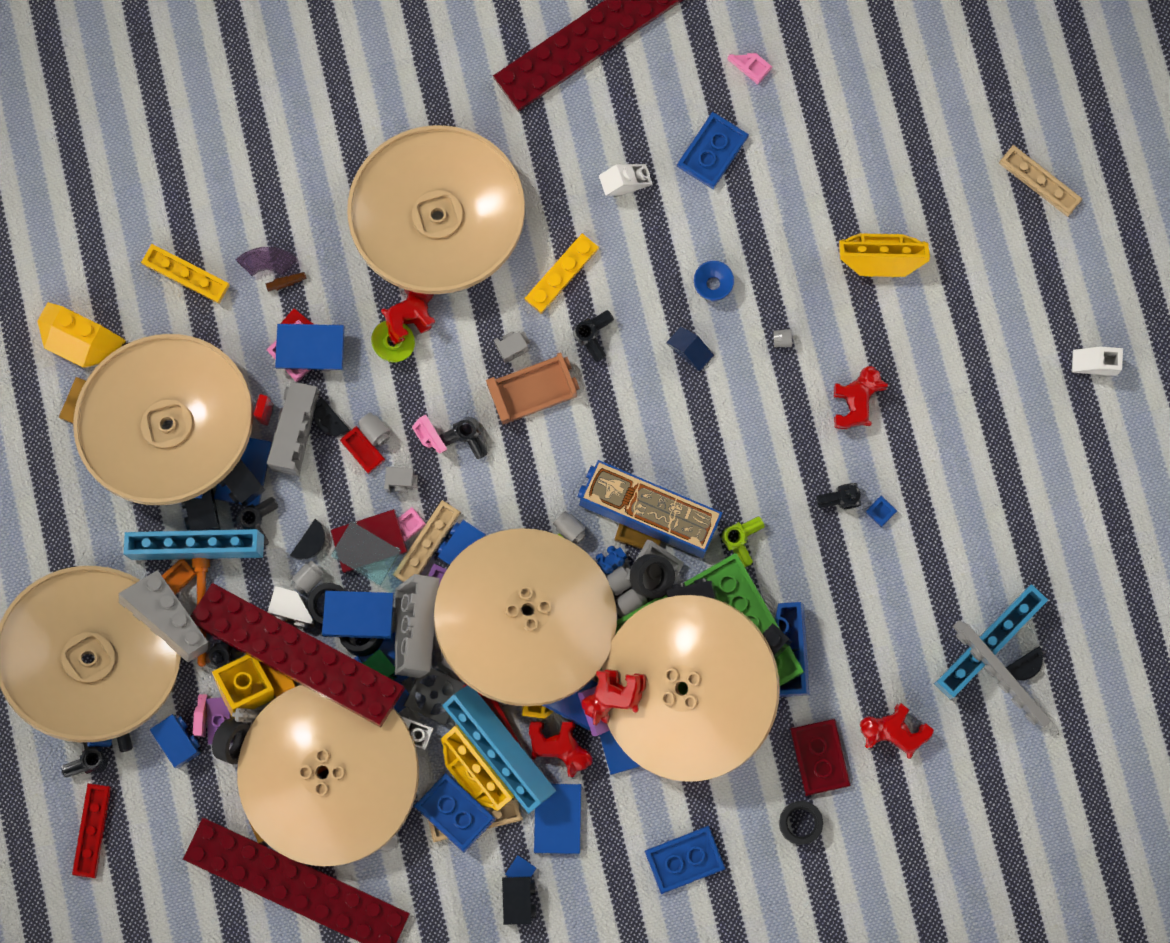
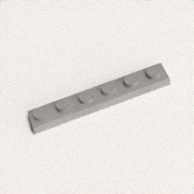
(996, 668)

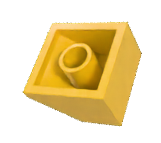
(243, 684)

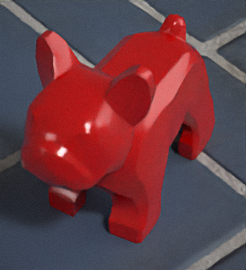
(410, 311)
(857, 398)
(611, 695)
(895, 731)
(560, 746)

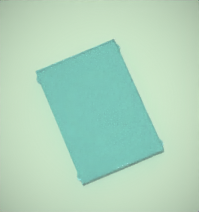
(365, 553)

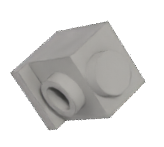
(512, 345)
(400, 479)

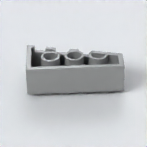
(293, 428)
(162, 612)
(414, 625)

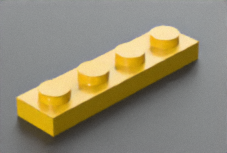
(185, 273)
(561, 273)

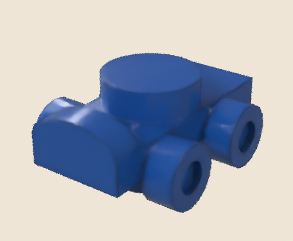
(612, 561)

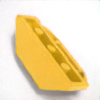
(883, 254)
(76, 336)
(473, 771)

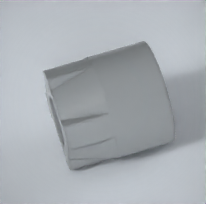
(782, 338)

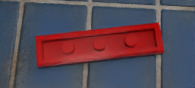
(91, 830)

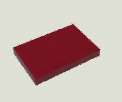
(382, 525)
(820, 757)

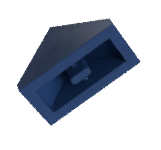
(690, 348)

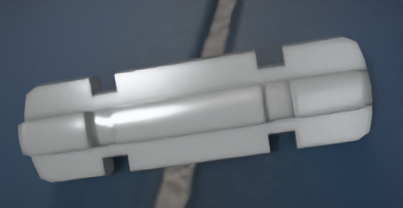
(245, 715)

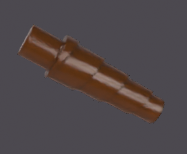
(283, 282)

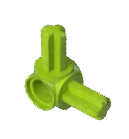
(743, 530)

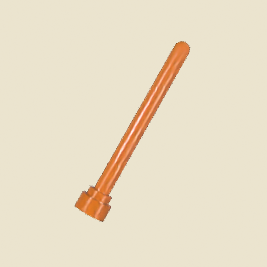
(201, 567)

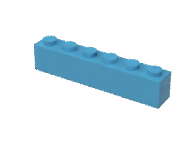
(194, 544)
(995, 637)
(499, 748)

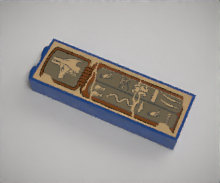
(649, 508)

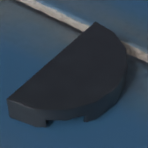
(328, 420)
(310, 543)
(1027, 666)

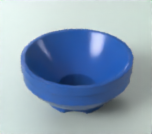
(716, 270)

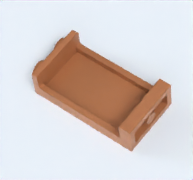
(533, 389)

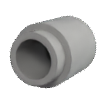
(374, 429)
(570, 528)
(307, 577)
(618, 582)
(629, 602)

